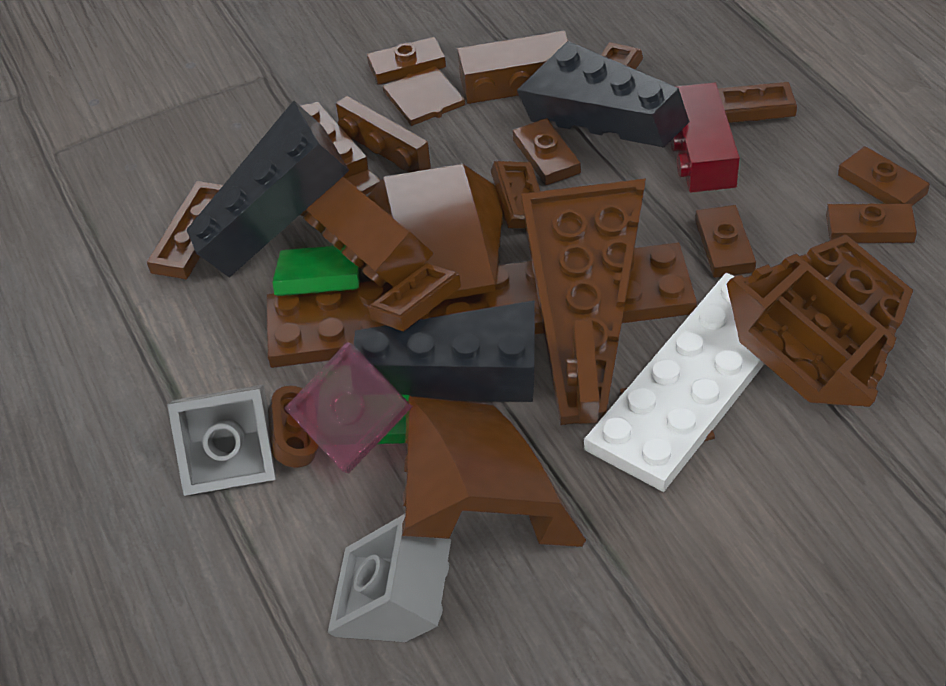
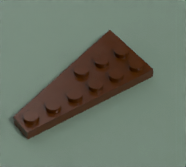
(582, 269)

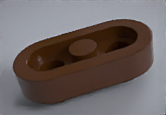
(288, 440)

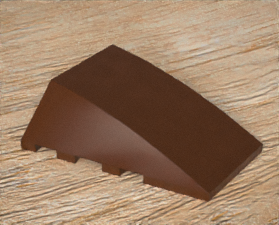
(453, 216)
(822, 320)
(477, 462)

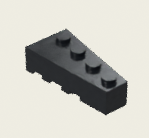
(604, 97)
(267, 191)
(458, 355)

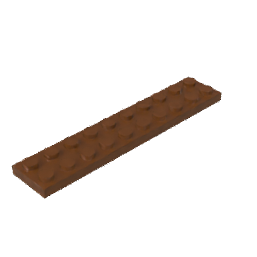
(321, 323)

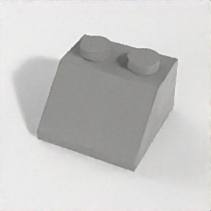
(222, 439)
(390, 586)

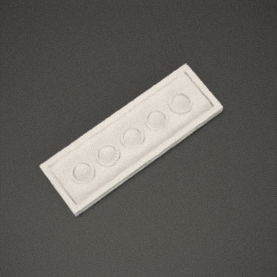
(677, 395)

